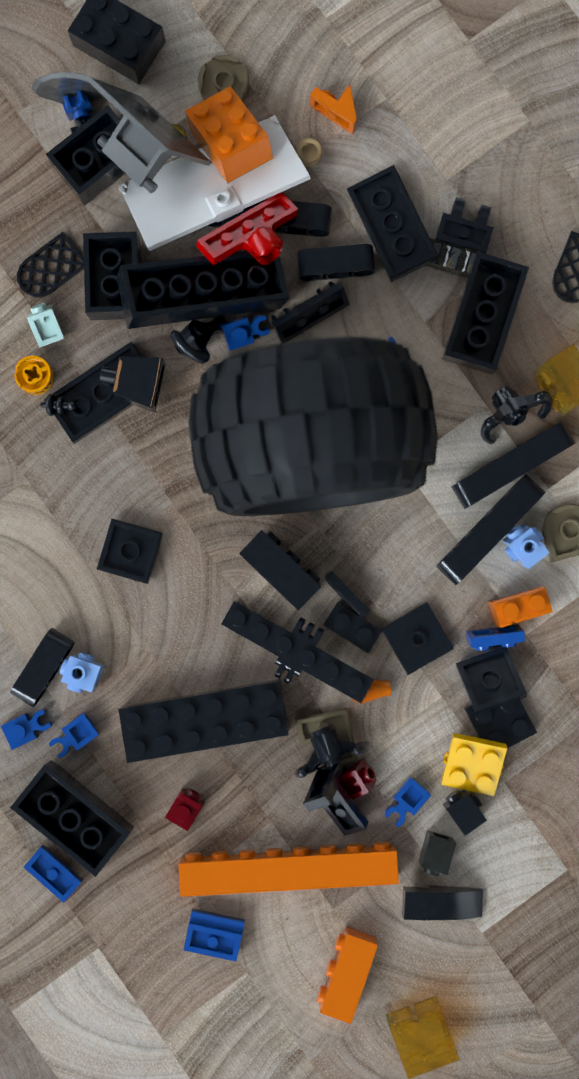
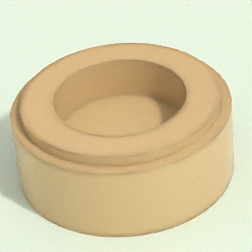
(309, 152)

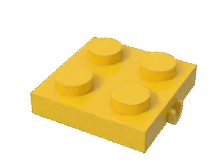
(473, 764)

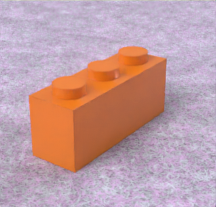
(347, 974)

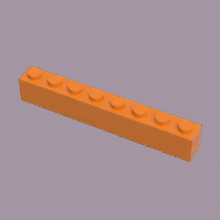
(288, 870)

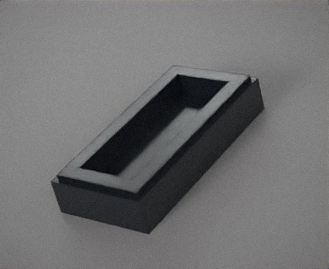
(346, 594)

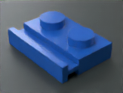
(214, 934)

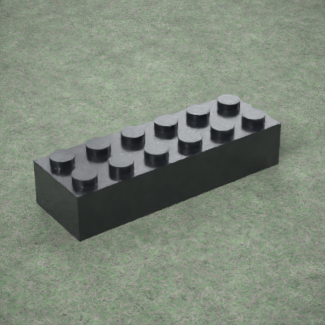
(199, 290)
(203, 721)

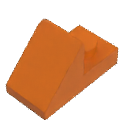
(340, 112)

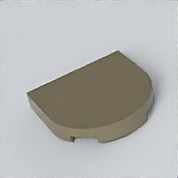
(562, 532)

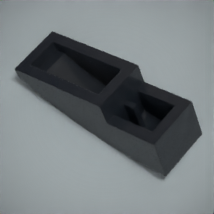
(441, 903)

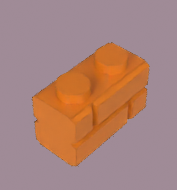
(520, 606)

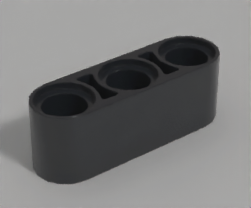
(336, 262)
(42, 667)

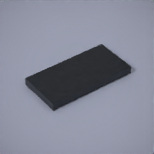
(392, 223)
(93, 398)

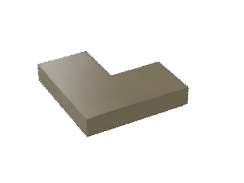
(338, 720)

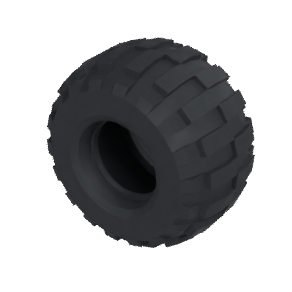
(312, 426)

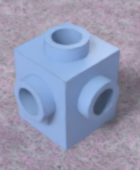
(525, 545)
(91, 673)

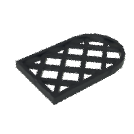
(573, 235)
(34, 256)

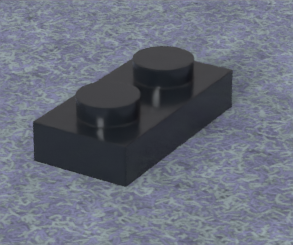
(352, 627)

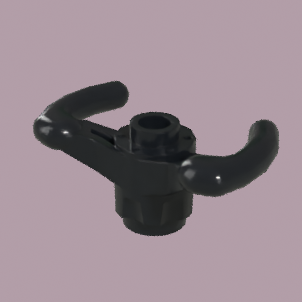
(194, 338)
(513, 409)
(329, 749)

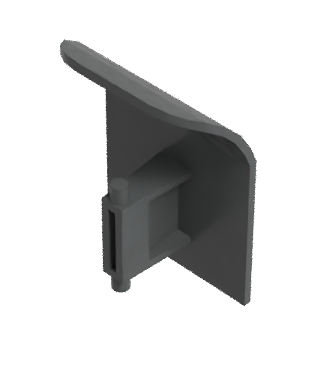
(143, 135)

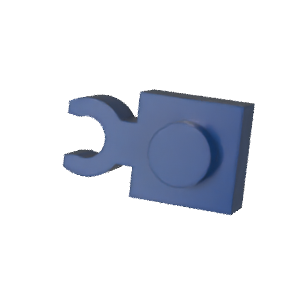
(77, 106)
(240, 331)
(23, 729)
(77, 733)
(409, 798)

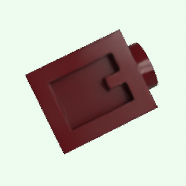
(359, 779)
(185, 808)

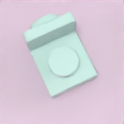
(44, 324)

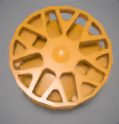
(34, 375)

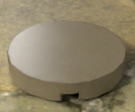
(222, 73)

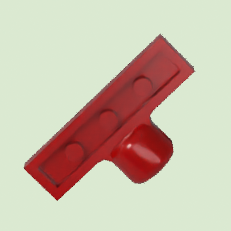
(251, 232)

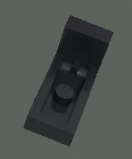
(330, 794)

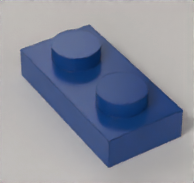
(485, 638)
(53, 873)

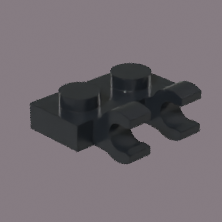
(465, 232)

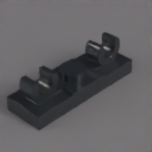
(310, 312)

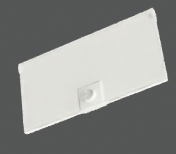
(198, 195)

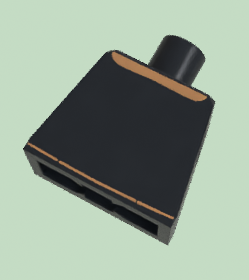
(136, 380)

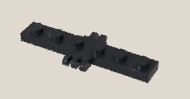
(298, 651)

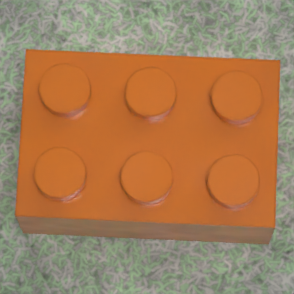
(229, 134)

